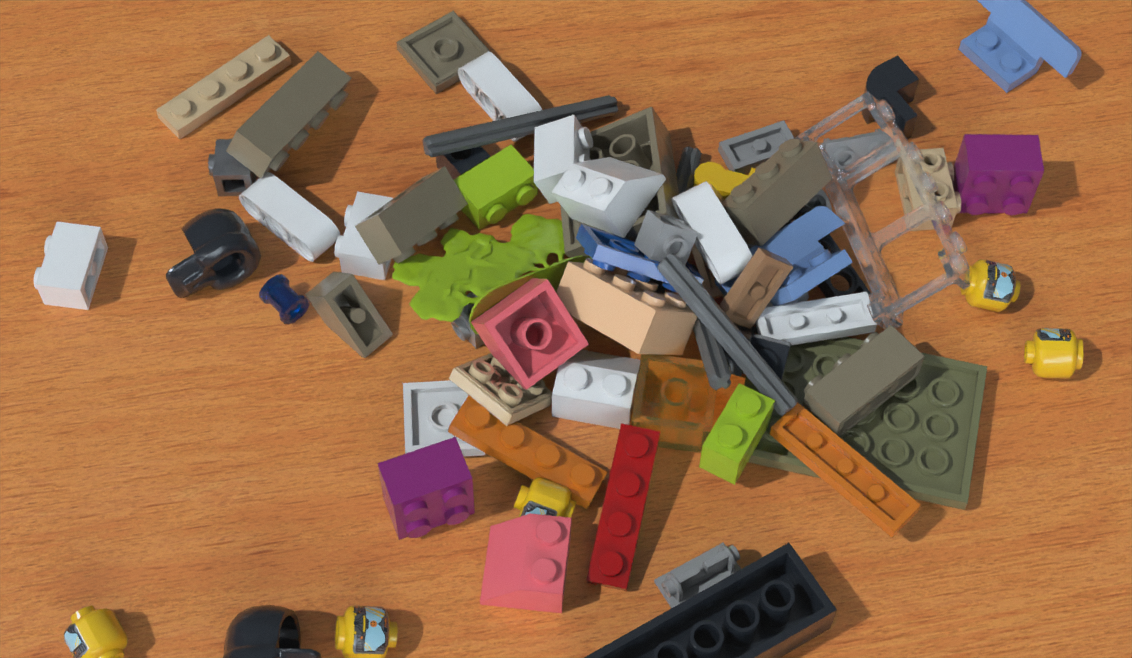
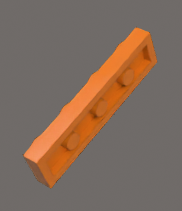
(527, 451)
(845, 470)

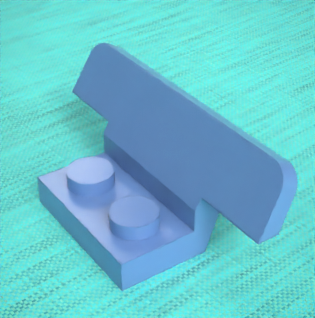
(1017, 44)
(801, 248)

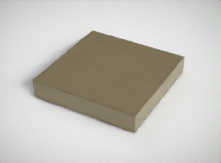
(440, 50)

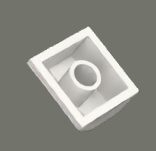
(607, 193)
(596, 389)

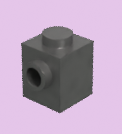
(228, 173)

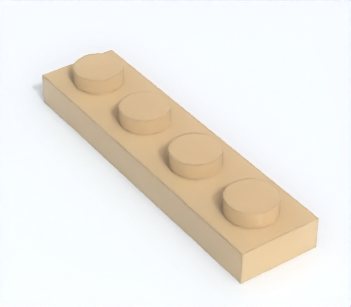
(224, 87)

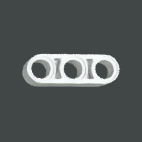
(496, 89)
(289, 216)
(717, 235)

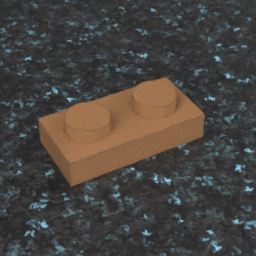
(755, 287)

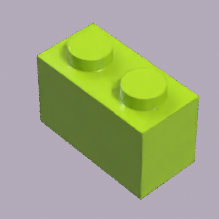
(497, 187)
(736, 433)

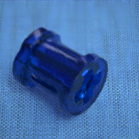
(284, 299)

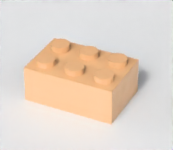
(626, 308)

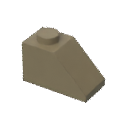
(349, 312)

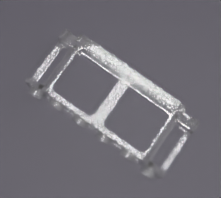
(887, 304)

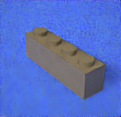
(289, 114)

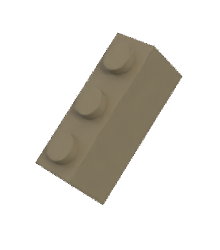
(777, 190)
(412, 217)
(863, 380)

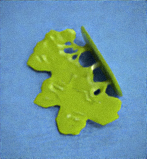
(483, 267)

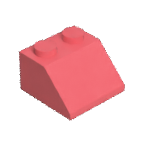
(530, 332)
(527, 563)

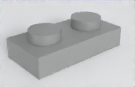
(753, 147)

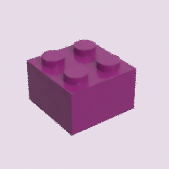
(997, 173)
(427, 488)

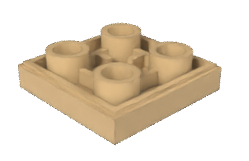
(498, 390)

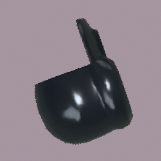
(221, 256)
(265, 633)

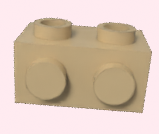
(942, 173)

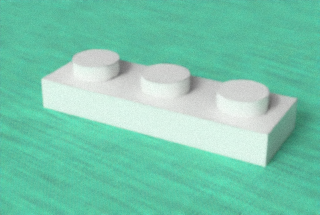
(817, 319)

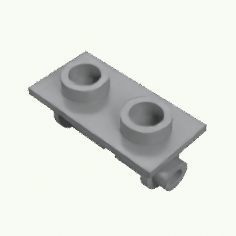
(849, 150)
(698, 574)

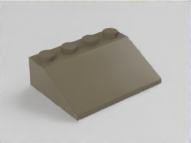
(640, 142)

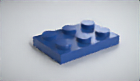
(615, 251)

